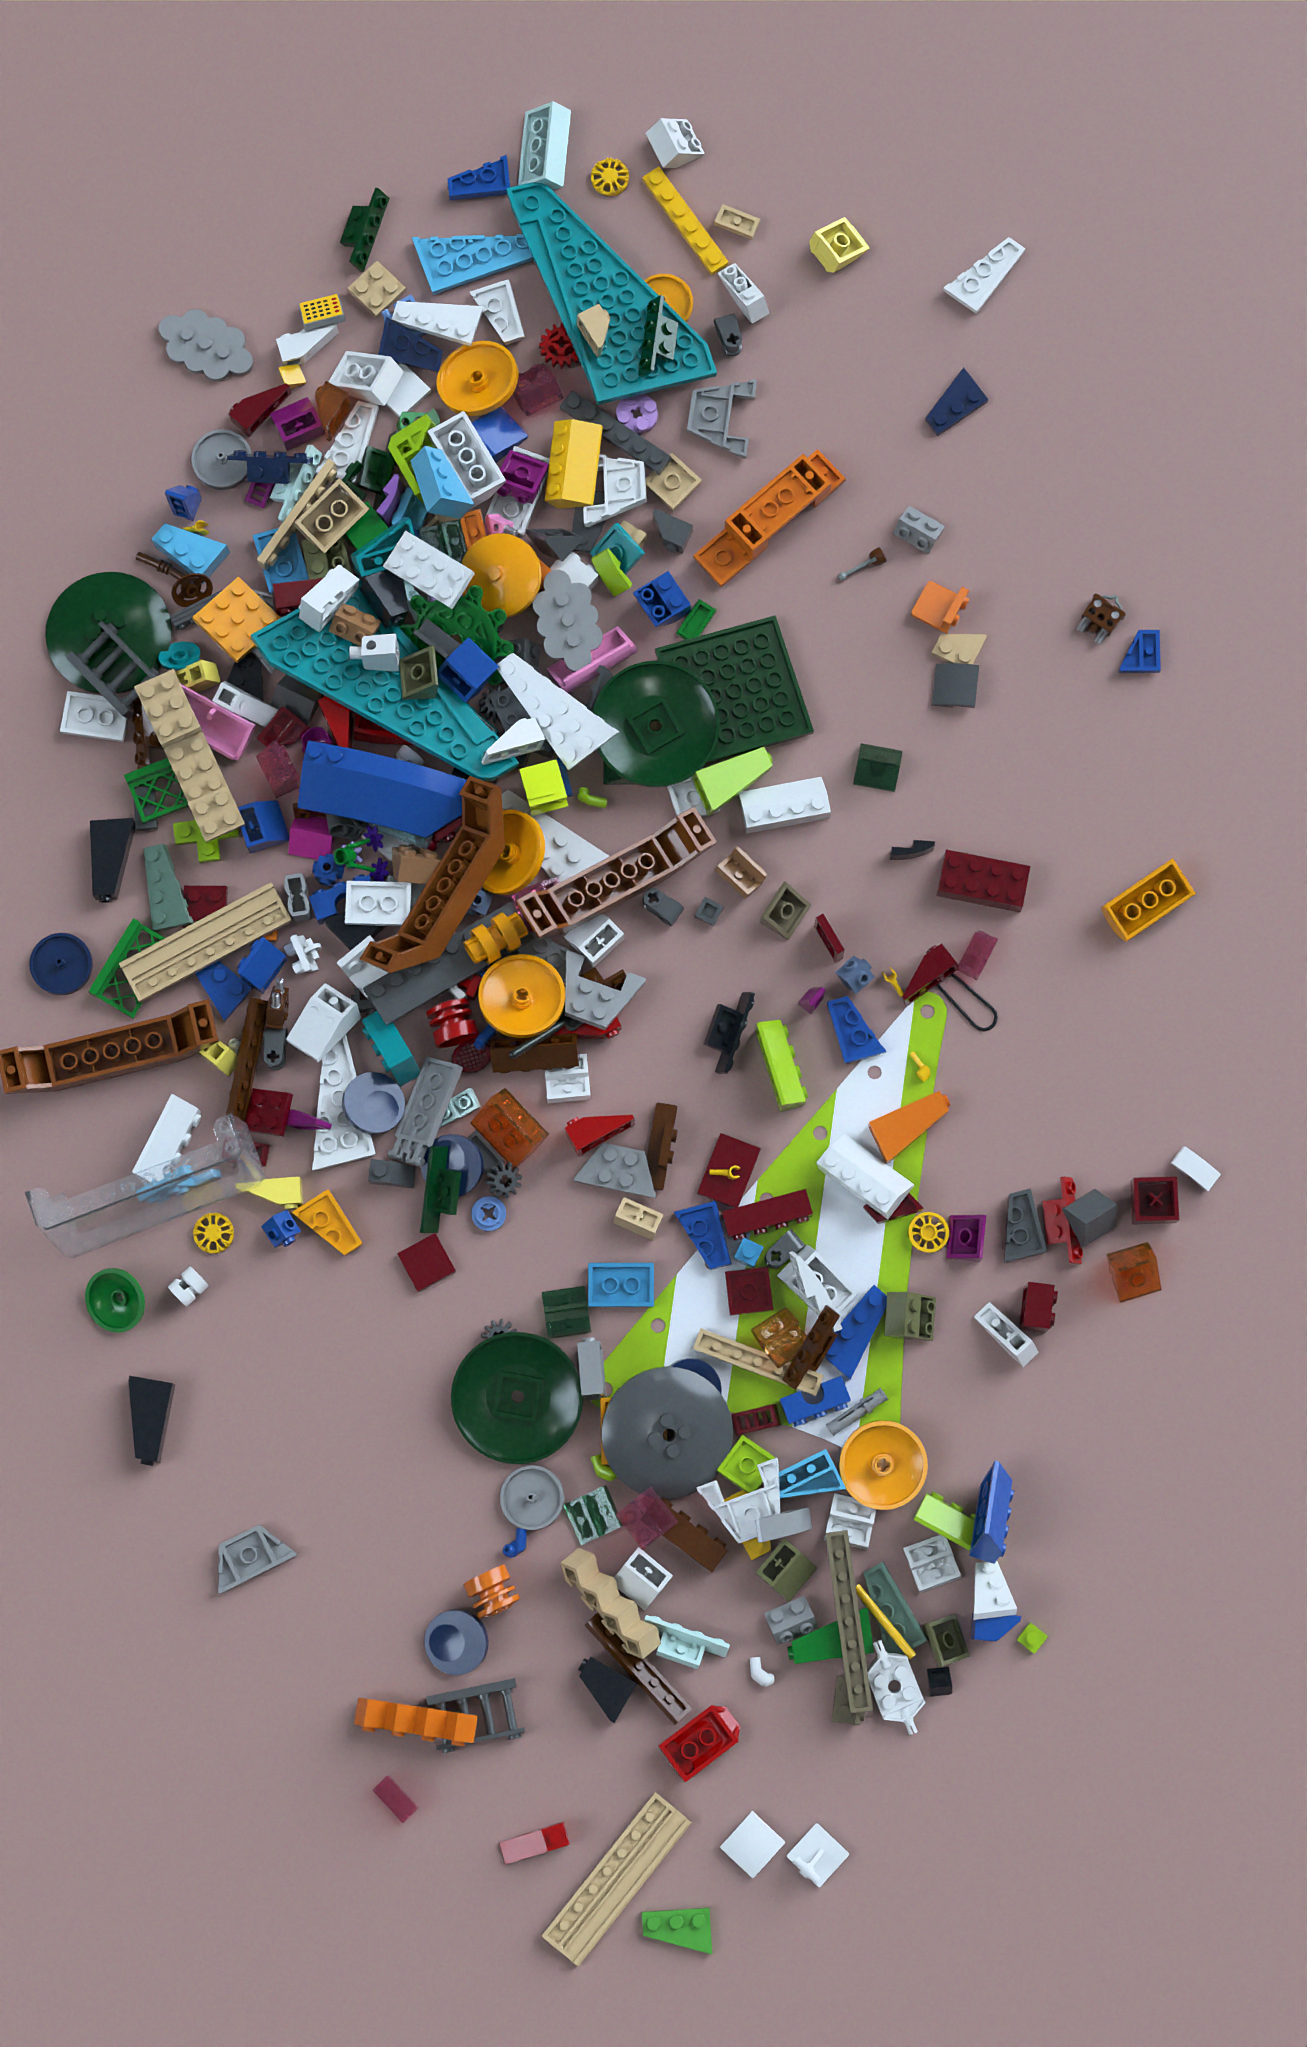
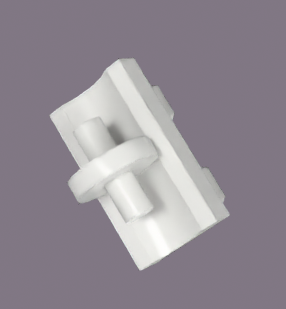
(306, 952)

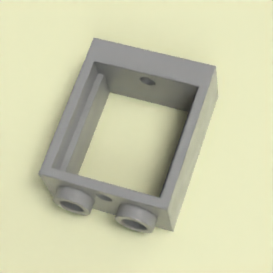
(591, 1369)

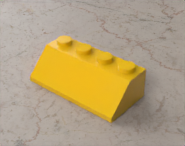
(573, 464)

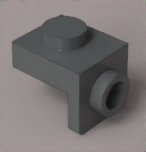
(363, 1005)

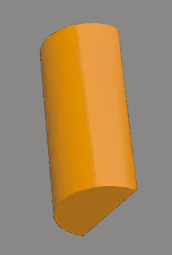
(1147, 900)

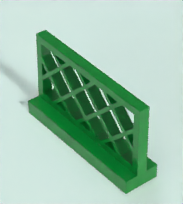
(151, 774)
(112, 965)

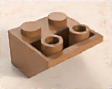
(413, 864)

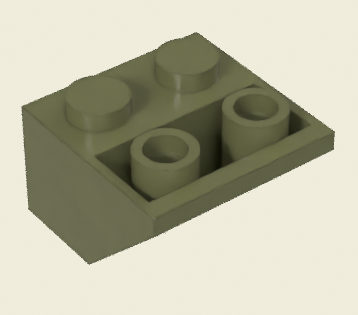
(321, 563)
(910, 1316)
(786, 1570)

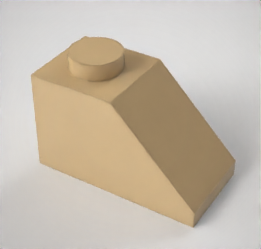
(594, 327)

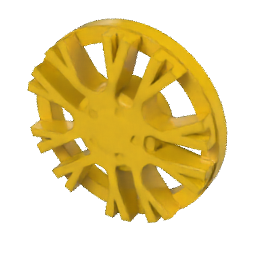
(609, 177)
(928, 1232)
(213, 1233)

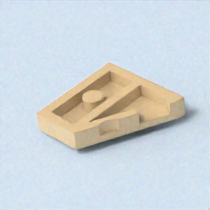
(959, 647)

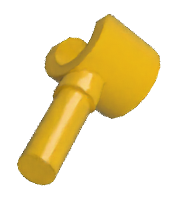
(198, 527)
(892, 979)
(924, 1071)
(726, 1172)

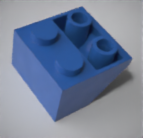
(663, 600)
(467, 670)
(263, 825)
(261, 965)
(992, 1628)

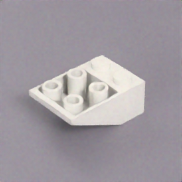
(323, 1022)

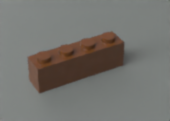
(551, 1053)
(694, 1540)

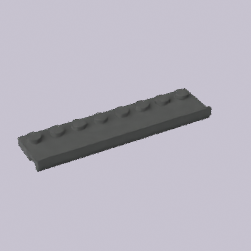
(414, 986)

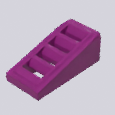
(266, 495)
(812, 999)
(305, 1121)

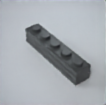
(184, 617)

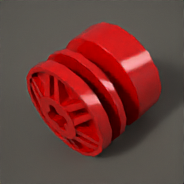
(451, 1019)

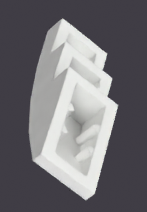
(811, 1286)

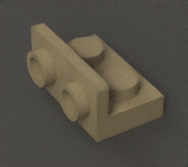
(841, 1710)

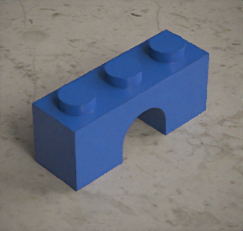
(325, 902)
(834, 1396)

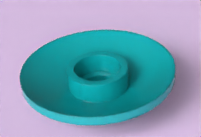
(179, 655)

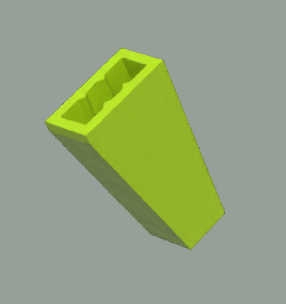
(729, 778)

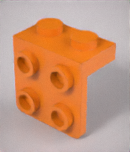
(940, 606)

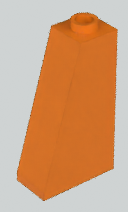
(905, 1125)

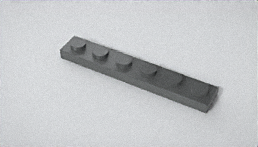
(617, 433)

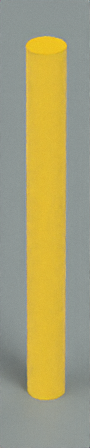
(886, 1624)

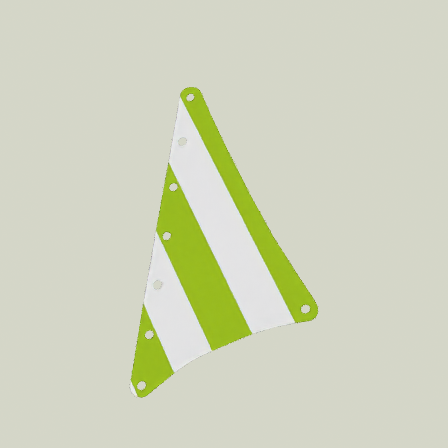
(838, 1231)

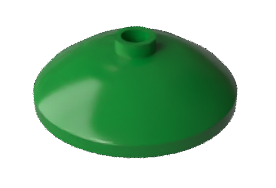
(106, 1304)

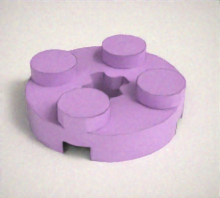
(647, 408)

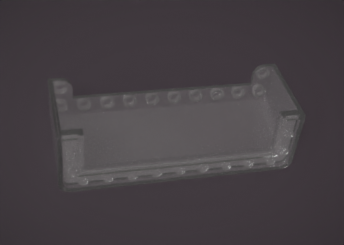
(152, 1194)

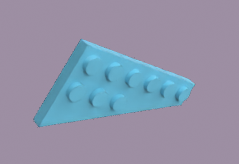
(468, 258)

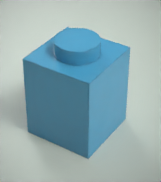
(748, 1253)

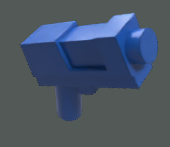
(483, 1038)

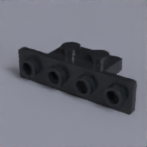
(727, 1029)

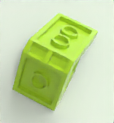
(407, 445)

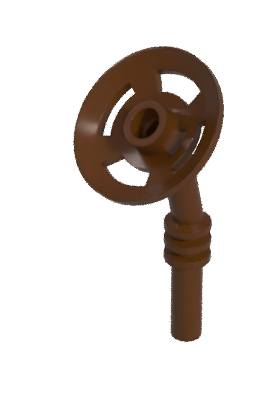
(189, 583)

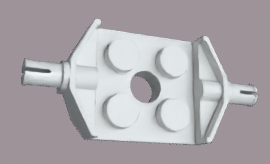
(904, 1702)

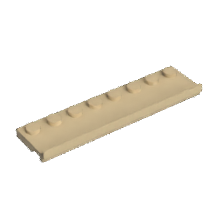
(205, 942)
(616, 1879)

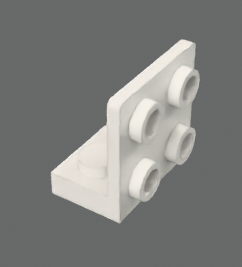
(357, 971)

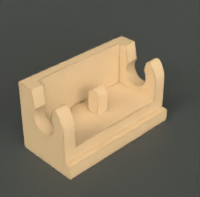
(638, 1218)

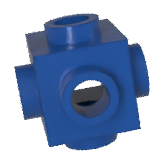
(328, 877)
(281, 1229)

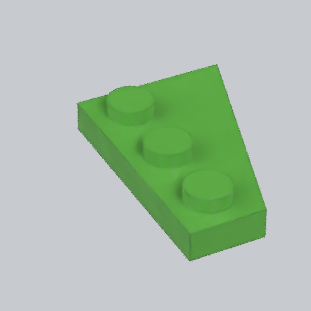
(680, 1927)

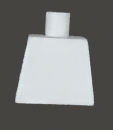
(378, 652)

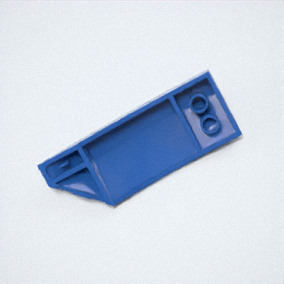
(378, 789)

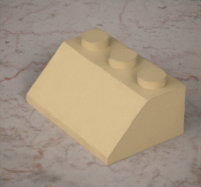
(331, 516)

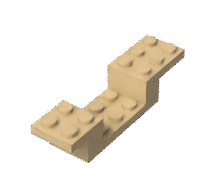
(189, 755)

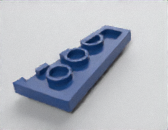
(857, 1332)

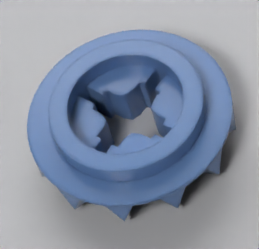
(488, 1203)

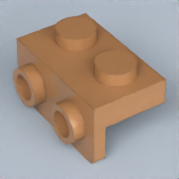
(353, 624)
(741, 872)

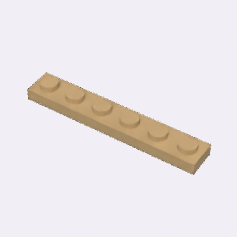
(281, 537)
(751, 1360)

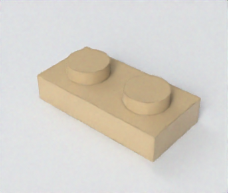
(737, 221)

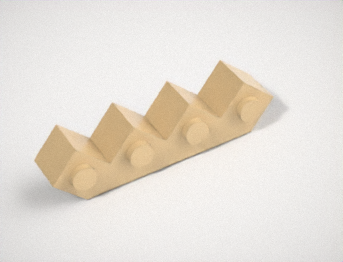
(602, 1594)

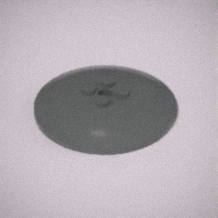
(663, 1401)

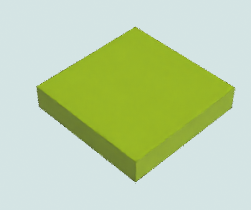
(742, 1462)

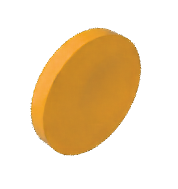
(675, 293)

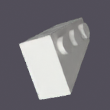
(327, 597)

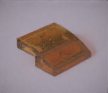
(780, 1337)

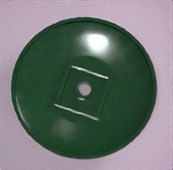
(114, 599)
(665, 695)
(512, 1429)

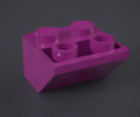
(297, 423)

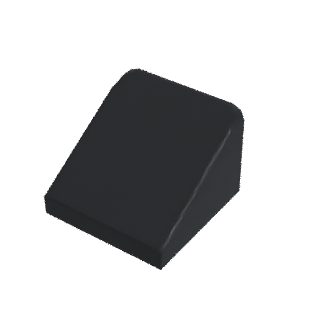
(939, 1681)

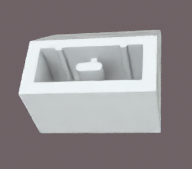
(674, 142)
(595, 939)
(642, 1578)

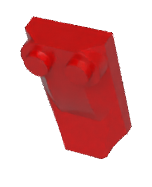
(701, 1741)

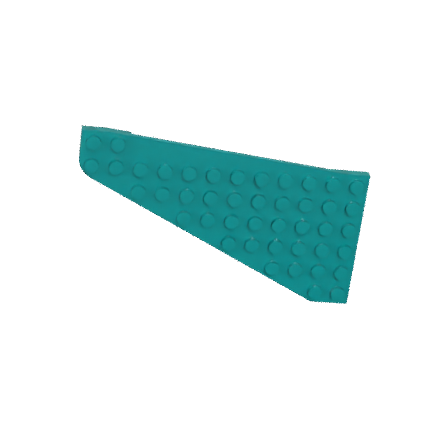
(587, 272)
(436, 725)

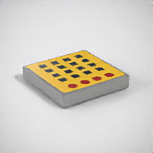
(321, 312)

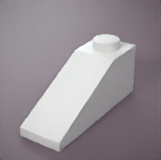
(520, 739)
(1007, 1334)

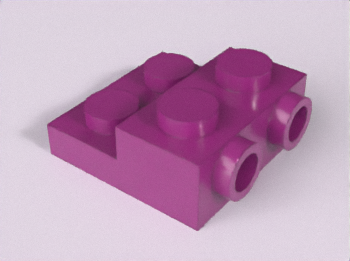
(522, 477)

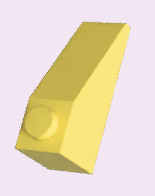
(199, 675)
(221, 1057)
(281, 1192)

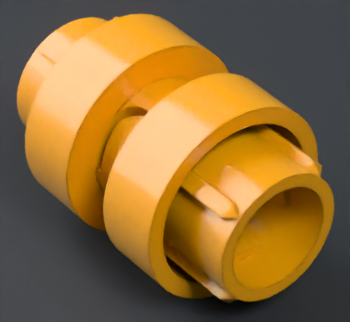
(487, 942)

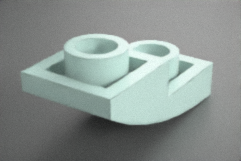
(460, 1106)

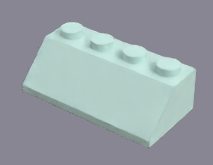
(545, 145)

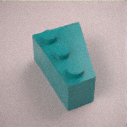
(374, 554)
(392, 1048)

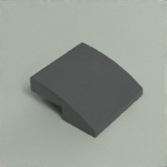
(955, 685)

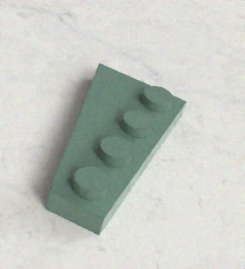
(165, 897)
(894, 1606)

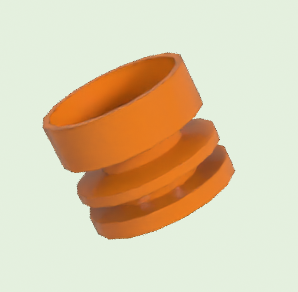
(491, 1591)

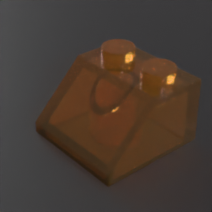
(332, 406)
(1134, 1271)

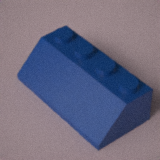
(992, 1515)

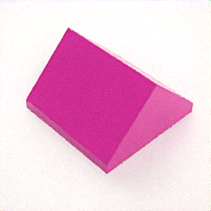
(310, 838)

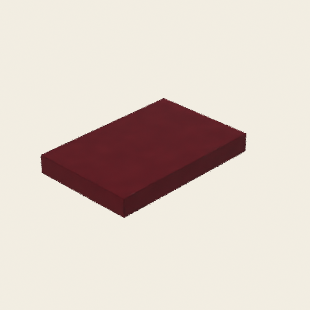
(726, 1154)

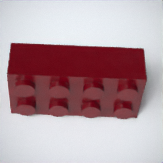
(983, 881)

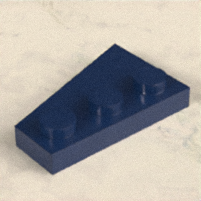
(408, 348)
(956, 403)

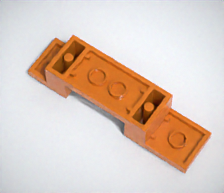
(764, 514)

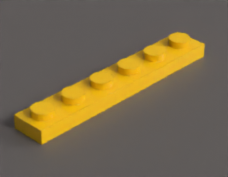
(685, 221)

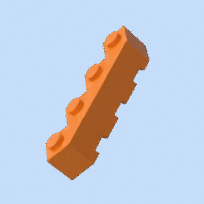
(415, 1720)

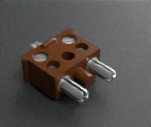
(1103, 609)
(277, 1006)

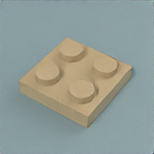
(376, 289)
(673, 483)

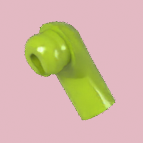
(596, 801)
(602, 1470)

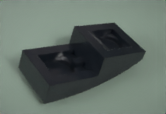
(918, 849)

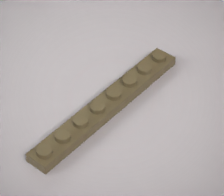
(848, 1621)

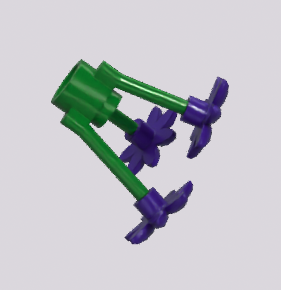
(349, 855)

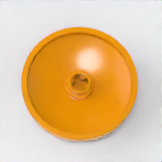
(477, 378)
(505, 571)
(521, 856)
(521, 996)
(883, 1465)

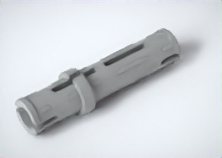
(863, 1407)

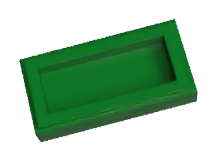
(696, 620)

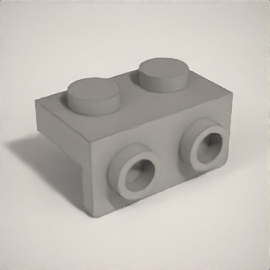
(918, 529)
(791, 1620)

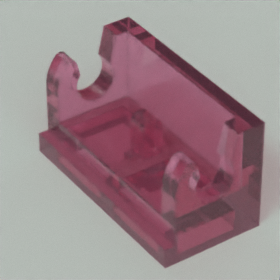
(977, 954)
(396, 1798)

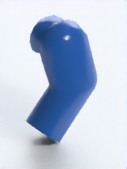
(518, 1545)

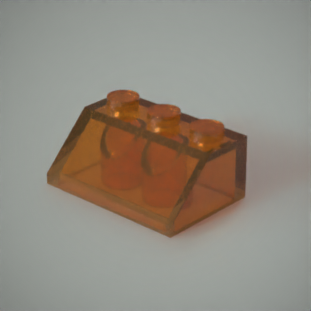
(509, 1127)

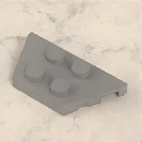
(618, 1170)
(249, 1556)

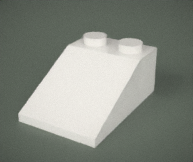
(367, 376)
(837, 1288)

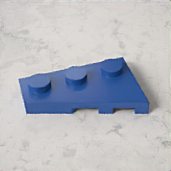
(483, 182)
(223, 988)
(852, 1032)
(707, 1233)

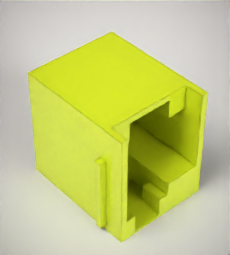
(544, 787)

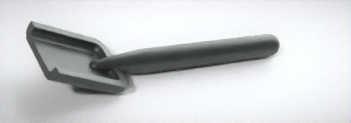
(571, 1025)

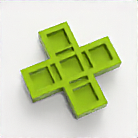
(189, 833)

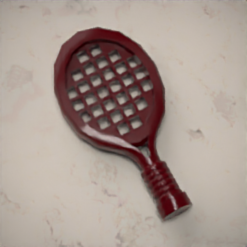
(456, 1054)

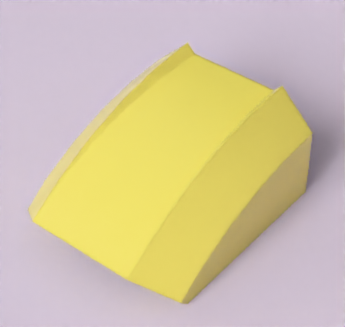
(837, 245)

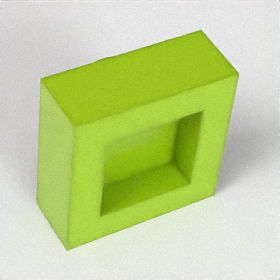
(1032, 1638)

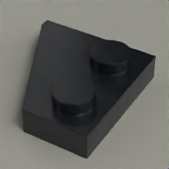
(248, 676)

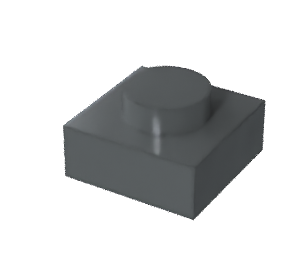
(709, 911)

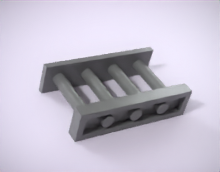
(94, 675)
(483, 1693)

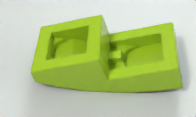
(609, 570)

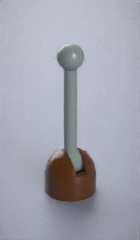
(876, 558)

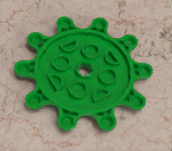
(467, 620)

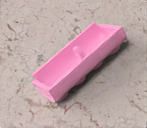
(613, 650)
(222, 728)

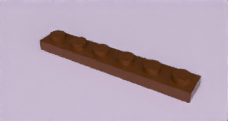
(247, 1058)
(642, 1672)

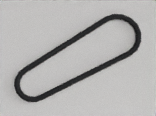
(979, 997)

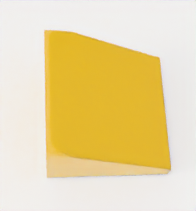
(292, 375)

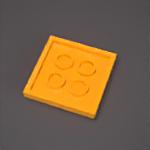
(234, 617)

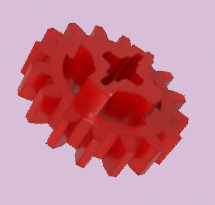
(552, 345)

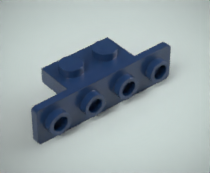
(269, 468)

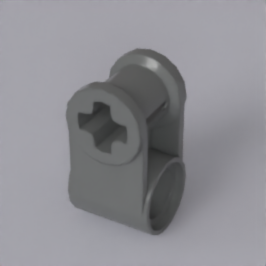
(728, 332)
(345, 827)
(664, 908)
(275, 1044)
(786, 1244)

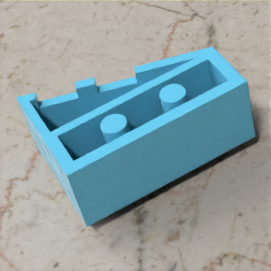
(440, 485)
(190, 550)
(810, 1476)

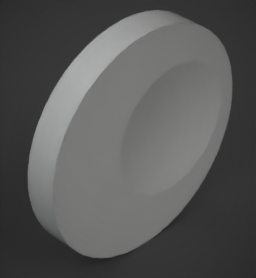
(211, 461)
(532, 1497)

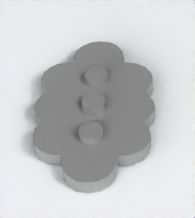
(206, 345)
(567, 620)

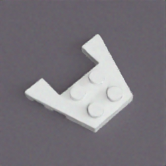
(622, 488)
(741, 1512)

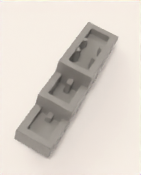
(783, 1524)

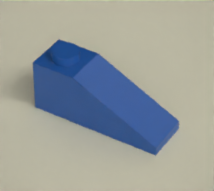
(184, 501)

